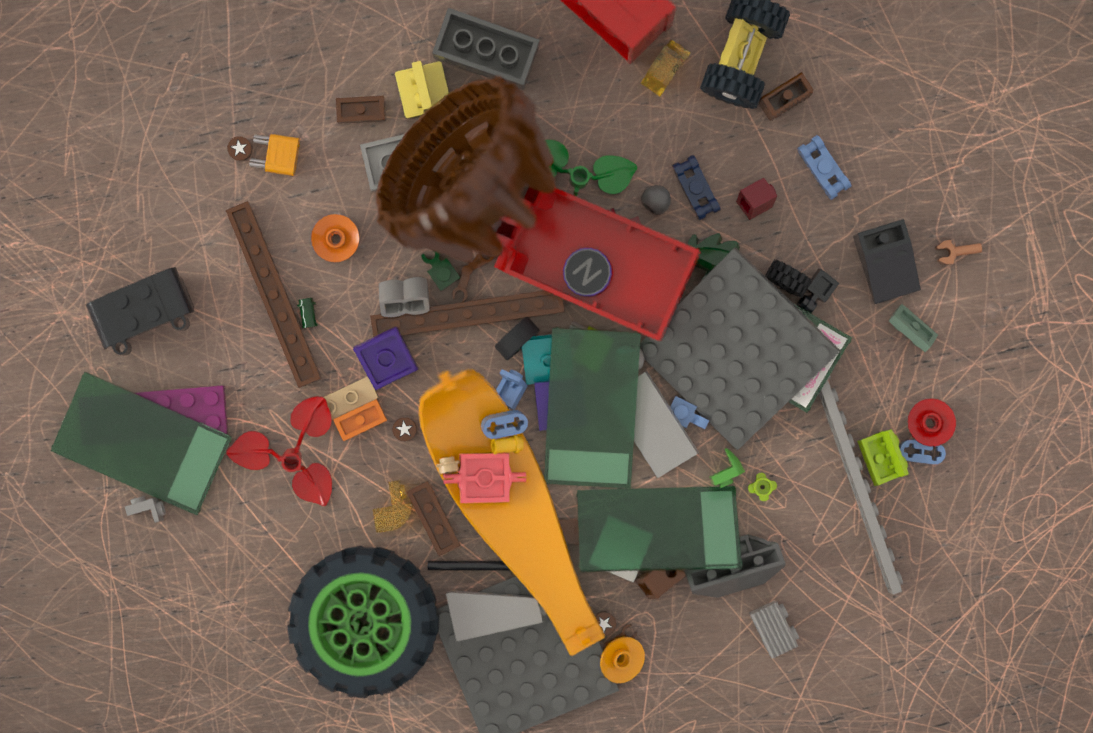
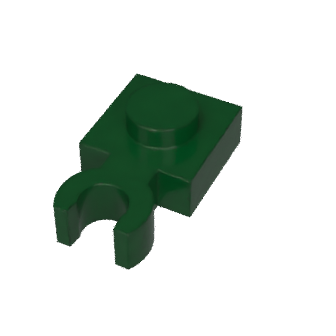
(442, 271)

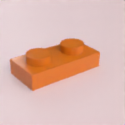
(360, 420)

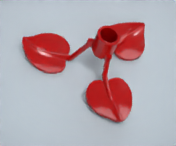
(310, 484)

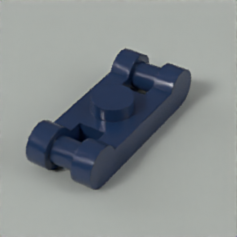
(696, 187)

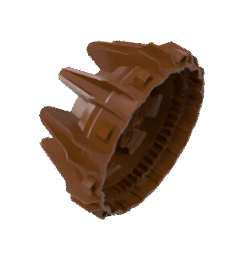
(465, 171)

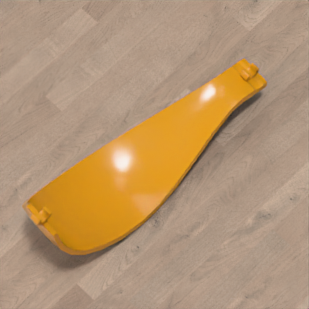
(519, 531)

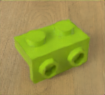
(883, 457)

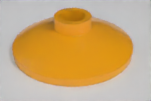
(629, 663)

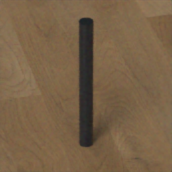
(468, 565)

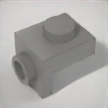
(141, 504)

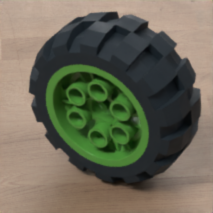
(402, 592)

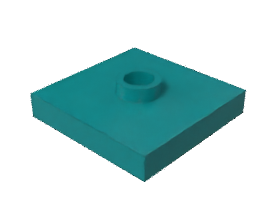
(537, 358)

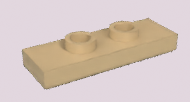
(351, 397)

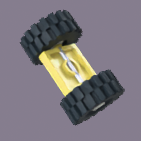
(734, 77)

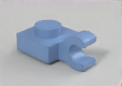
(685, 413)

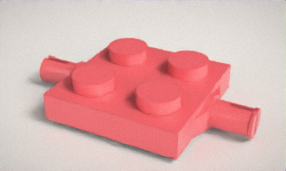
(484, 477)

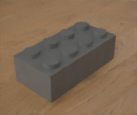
(485, 48)

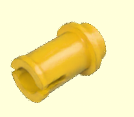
(506, 445)

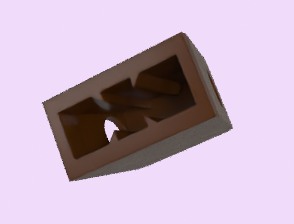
(656, 583)

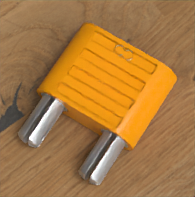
(281, 154)

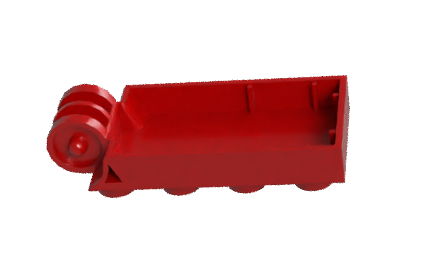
(646, 265)

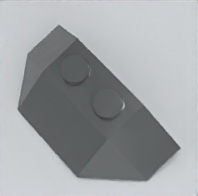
(760, 563)

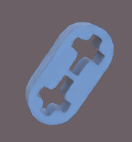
(505, 429)
(921, 458)

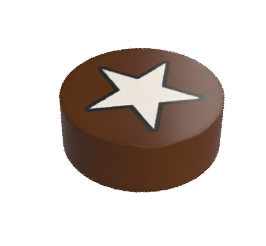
(239, 148)
(404, 429)
(607, 622)

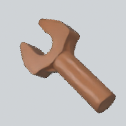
(955, 251)

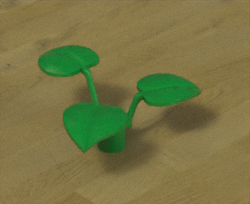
(611, 171)

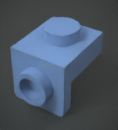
(511, 388)

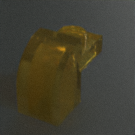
(665, 67)
(394, 516)

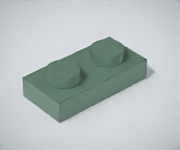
(913, 328)

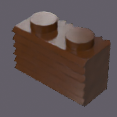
(786, 96)

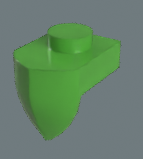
(725, 476)

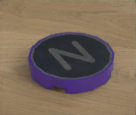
(587, 272)

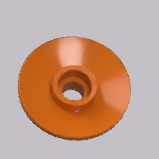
(329, 227)

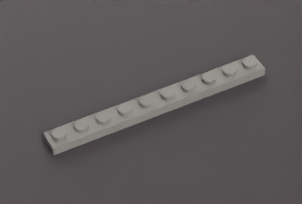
(860, 489)

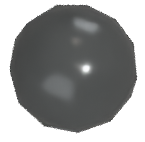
(656, 199)

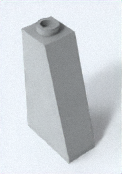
(488, 613)

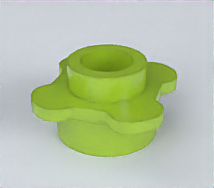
(762, 493)

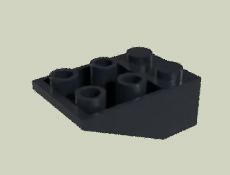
(888, 261)

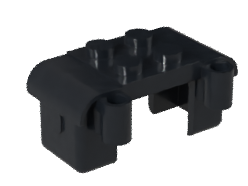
(140, 309)

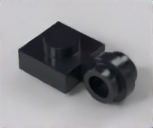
(821, 288)

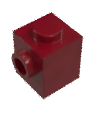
(756, 198)

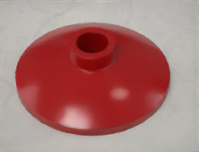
(942, 417)

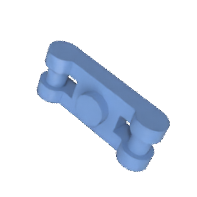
(824, 167)

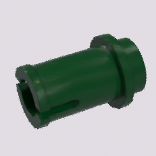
(307, 312)

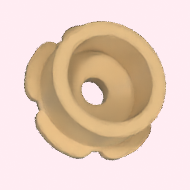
(447, 465)

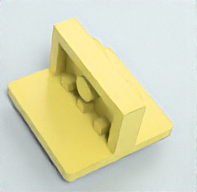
(421, 87)

